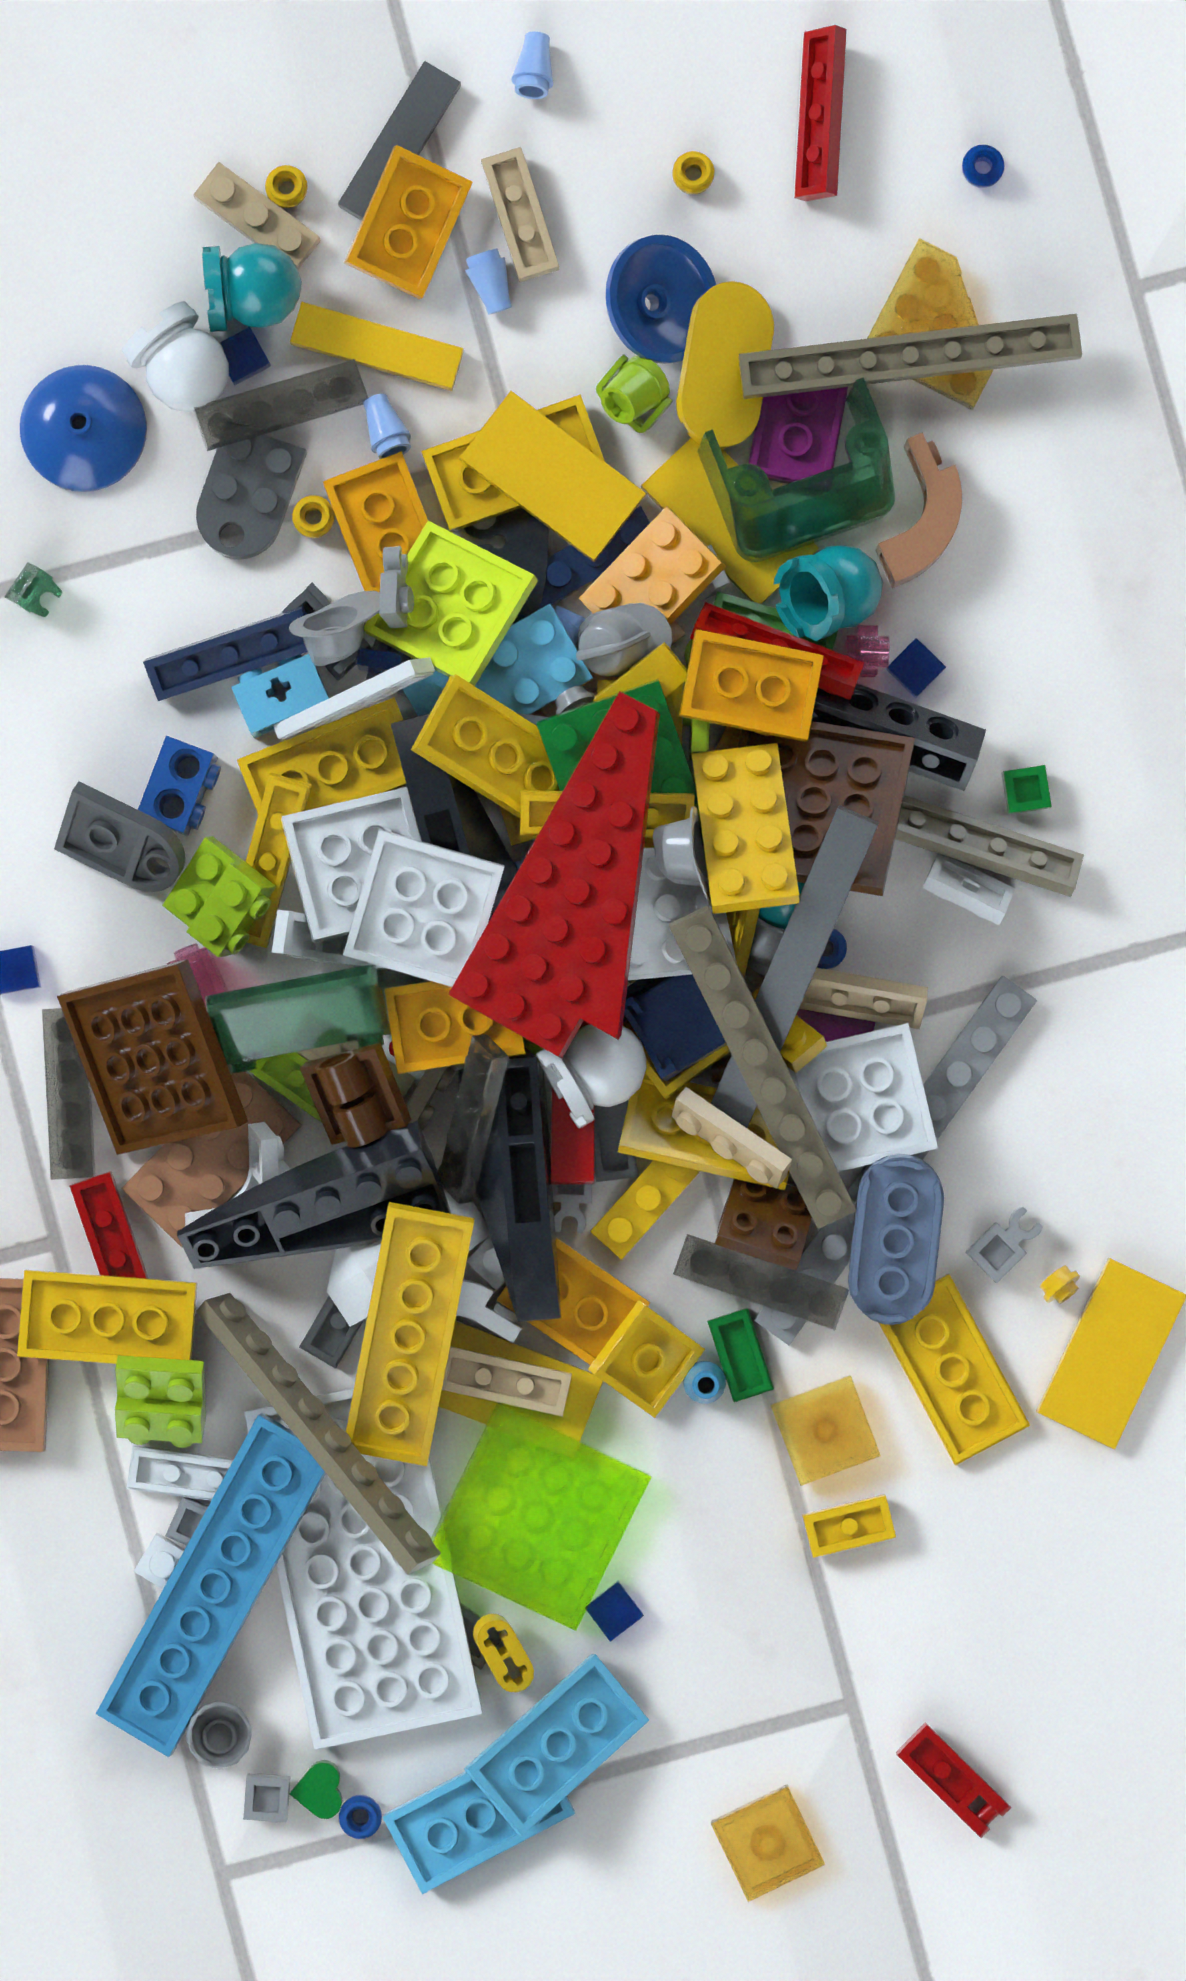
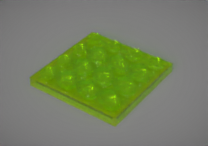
(537, 1516)

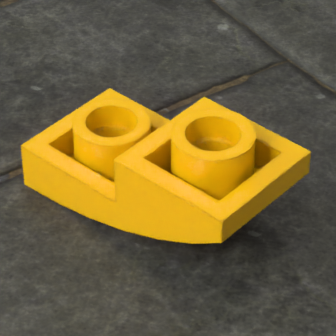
(659, 665)

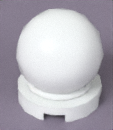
(181, 363)
(595, 1071)

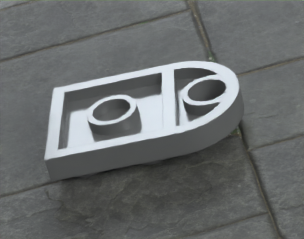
(251, 489)
(119, 840)

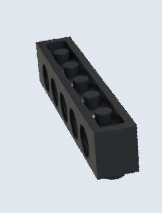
(943, 745)

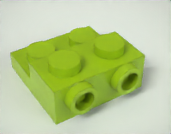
(219, 898)
(160, 1400)

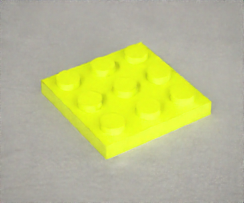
(460, 604)

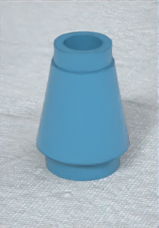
(698, 1371)

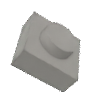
(266, 1797)

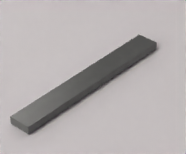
(802, 945)

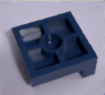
(674, 1025)

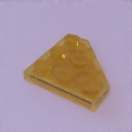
(933, 298)

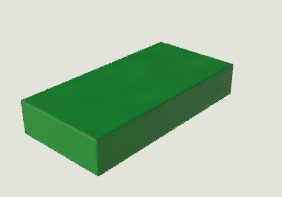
(740, 1355)

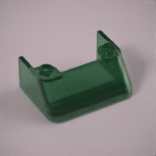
(782, 519)
(300, 1015)

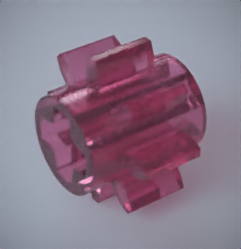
(868, 648)

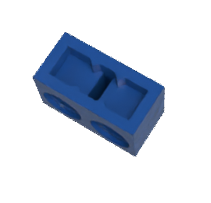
(167, 783)

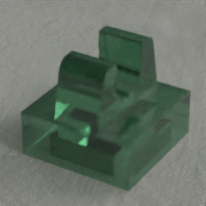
(29, 588)

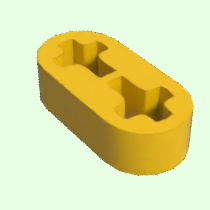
(511, 1648)

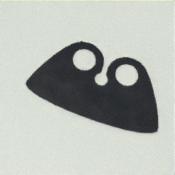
(524, 547)

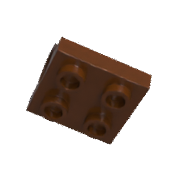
(356, 1095)
(765, 1223)

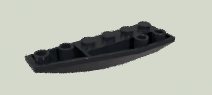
(448, 809)
(519, 1194)
(321, 1203)

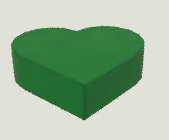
(319, 1790)

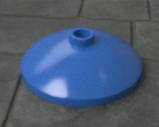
(672, 280)
(99, 451)

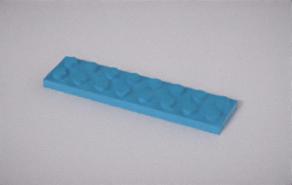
(213, 1587)

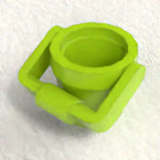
(632, 390)

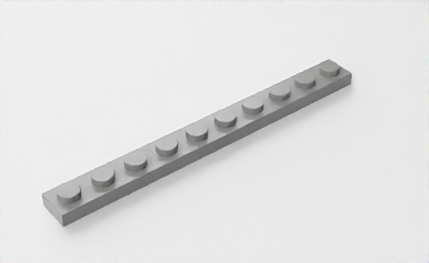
(945, 1094)

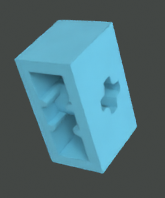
(256, 687)

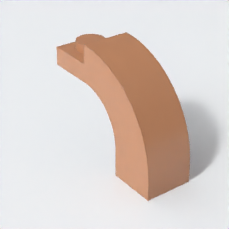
(923, 544)

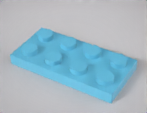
(526, 670)
(556, 1744)
(456, 1830)

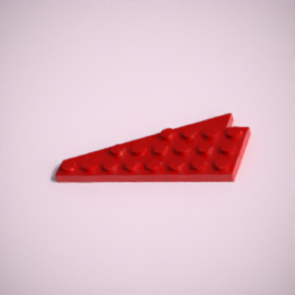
(569, 916)

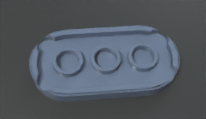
(896, 1238)

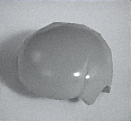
(219, 1734)

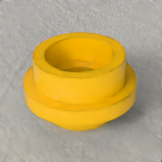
(693, 160)
(283, 174)
(309, 504)
(1060, 1285)

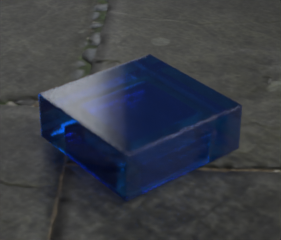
(244, 355)
(377, 661)
(915, 668)
(18, 970)
(614, 1610)

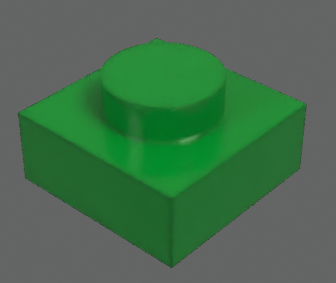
(1026, 789)

